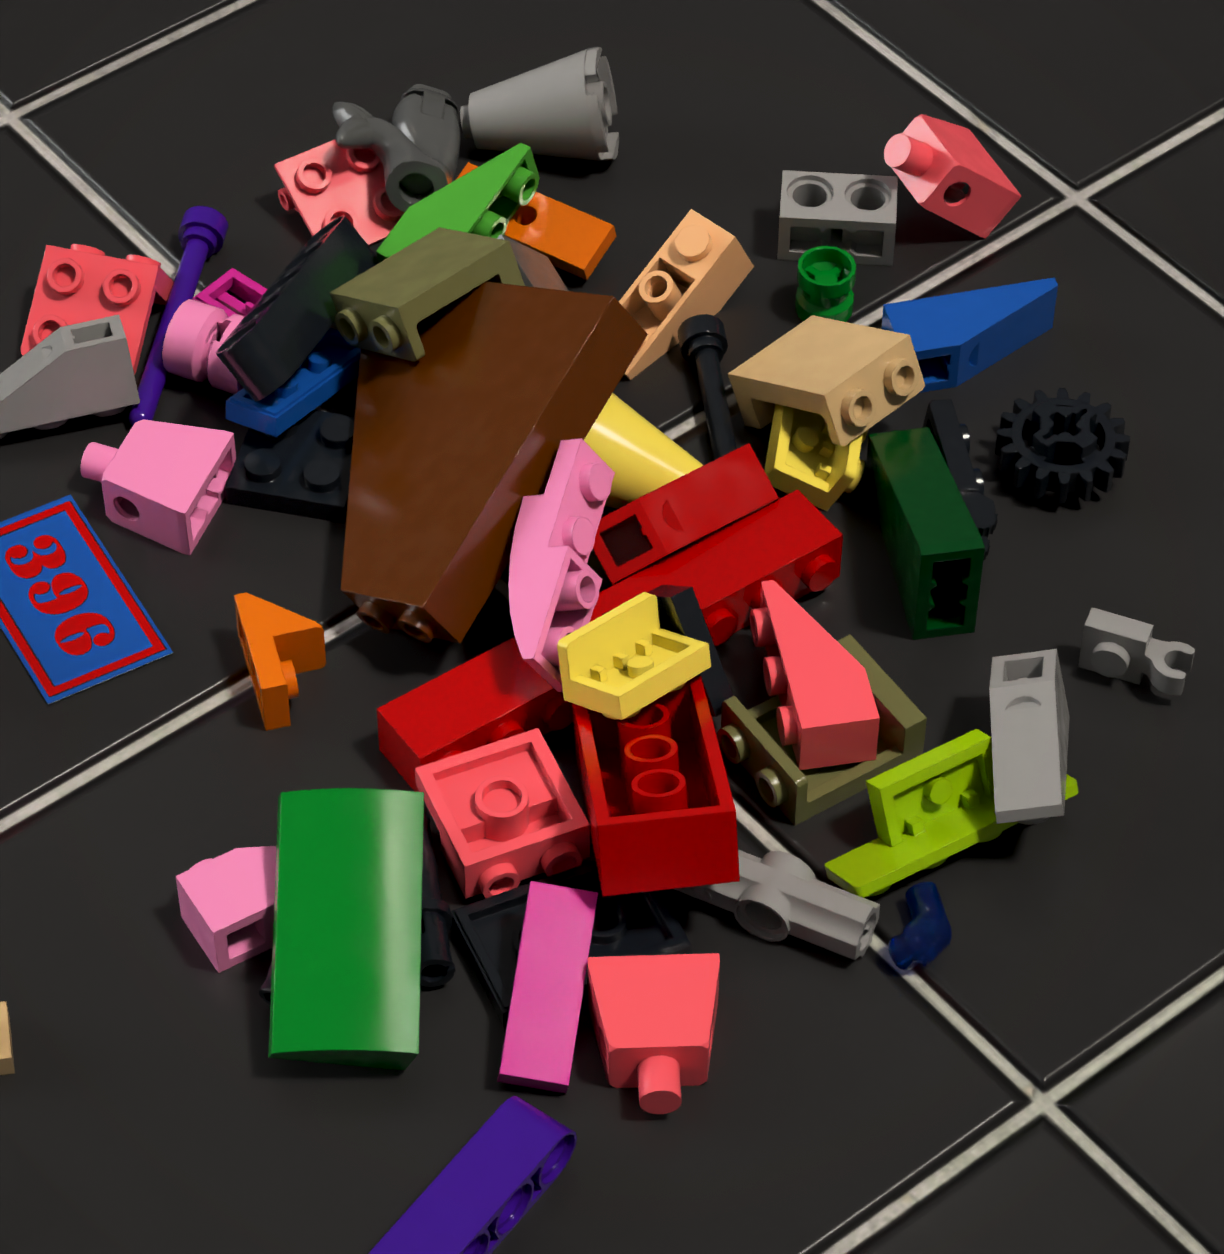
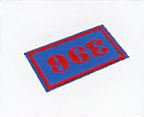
(69, 603)

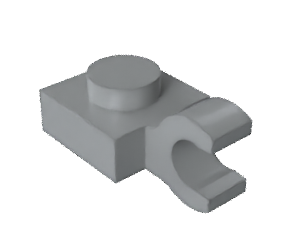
(1126, 651)

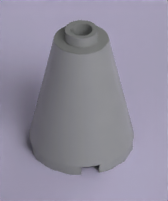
(552, 109)

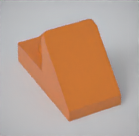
(276, 649)

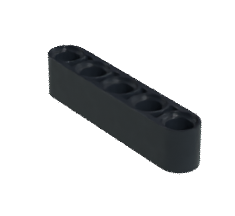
(295, 310)

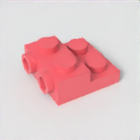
(504, 814)

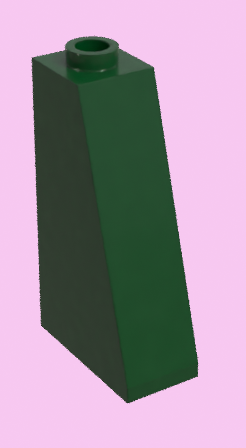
(925, 532)

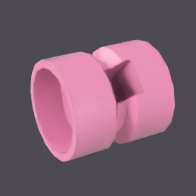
(192, 344)

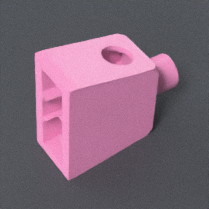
(163, 480)

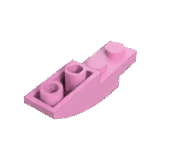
(548, 568)

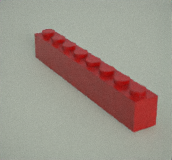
(505, 696)

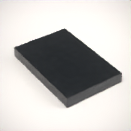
(621, 927)

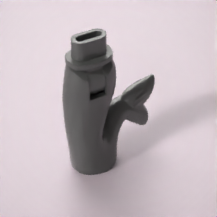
(415, 150)

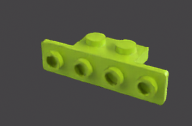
(926, 815)

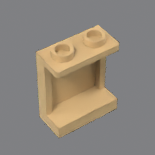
(831, 369)

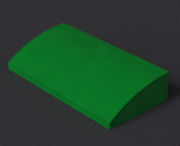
(347, 927)

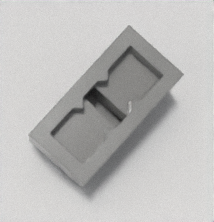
(840, 212)

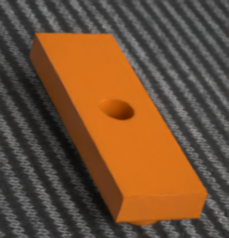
(560, 232)

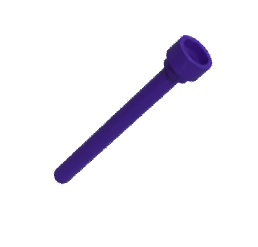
(200, 236)

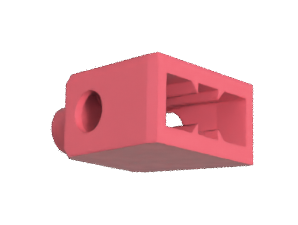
(934, 161)
(654, 1022)

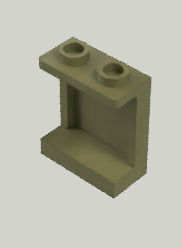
(388, 301)
(754, 742)

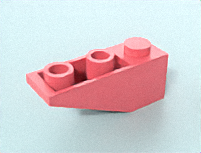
(821, 687)

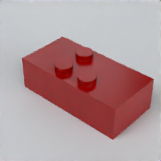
(657, 795)

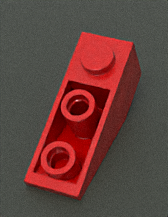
(681, 513)

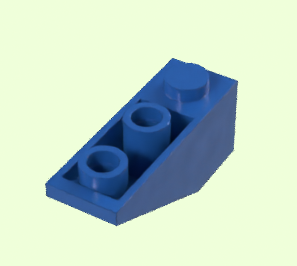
(972, 329)

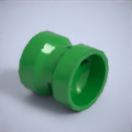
(825, 283)

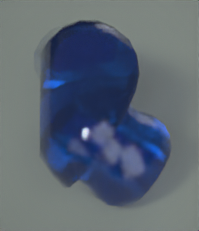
(928, 931)

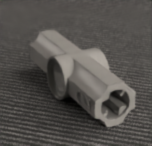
(783, 898)

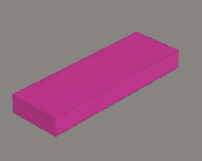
(548, 987)

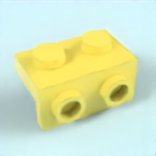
(807, 460)
(627, 660)

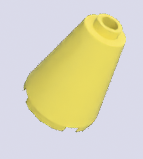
(636, 453)

